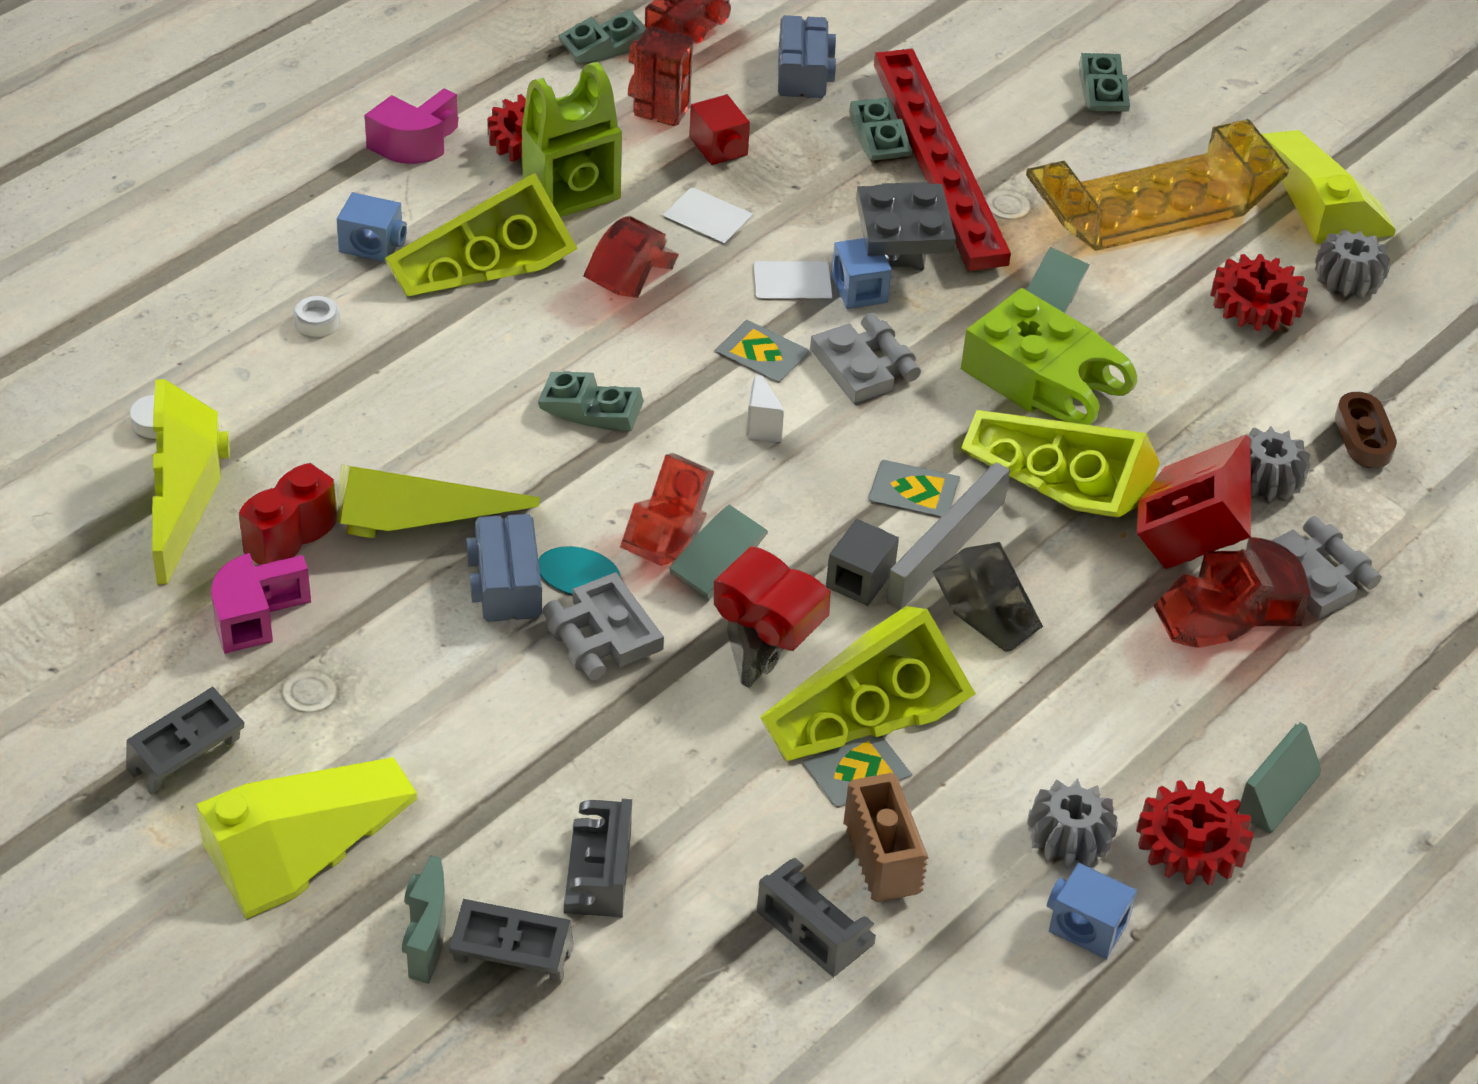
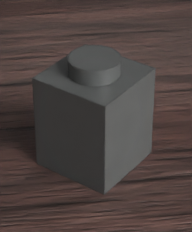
(861, 562)

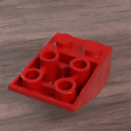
(1198, 504)

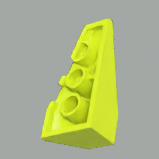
(1325, 192)
(491, 241)
(1070, 462)
(184, 471)
(398, 501)
(878, 684)
(288, 828)

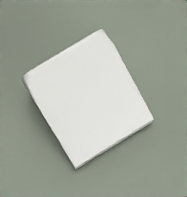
(764, 413)

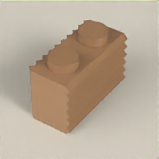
(885, 837)

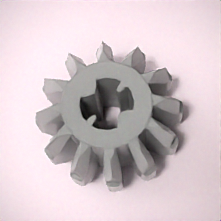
(1352, 263)
(1277, 464)
(1072, 823)

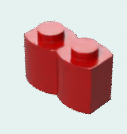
(290, 515)
(771, 598)

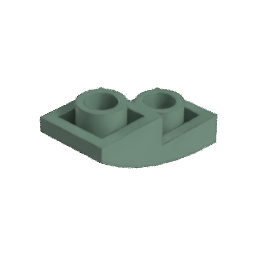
(597, 42)
(1104, 82)
(878, 129)
(1058, 279)
(580, 400)
(716, 549)
(427, 920)

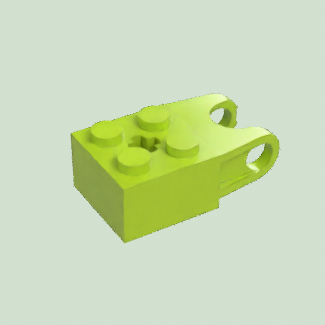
(574, 142)
(1044, 358)

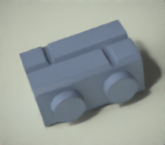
(805, 56)
(507, 568)

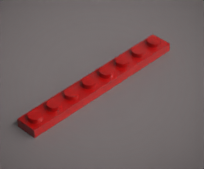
(942, 159)

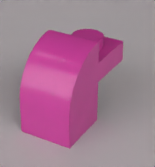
(410, 132)
(248, 594)

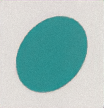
(573, 567)

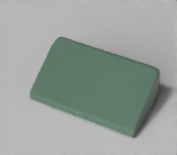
(1281, 780)

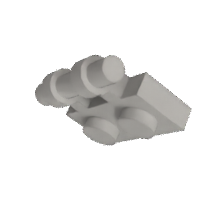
(852, 360)
(1329, 585)
(616, 619)

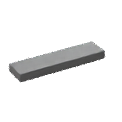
(947, 535)

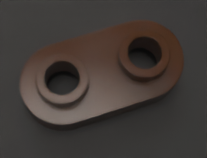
(1365, 429)

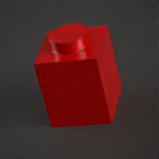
(719, 129)

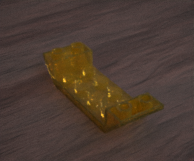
(1165, 196)

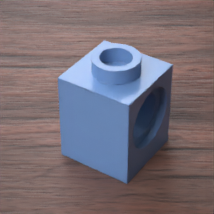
(370, 227)
(860, 277)
(1090, 910)

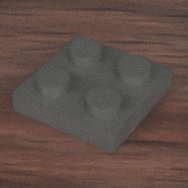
(905, 219)

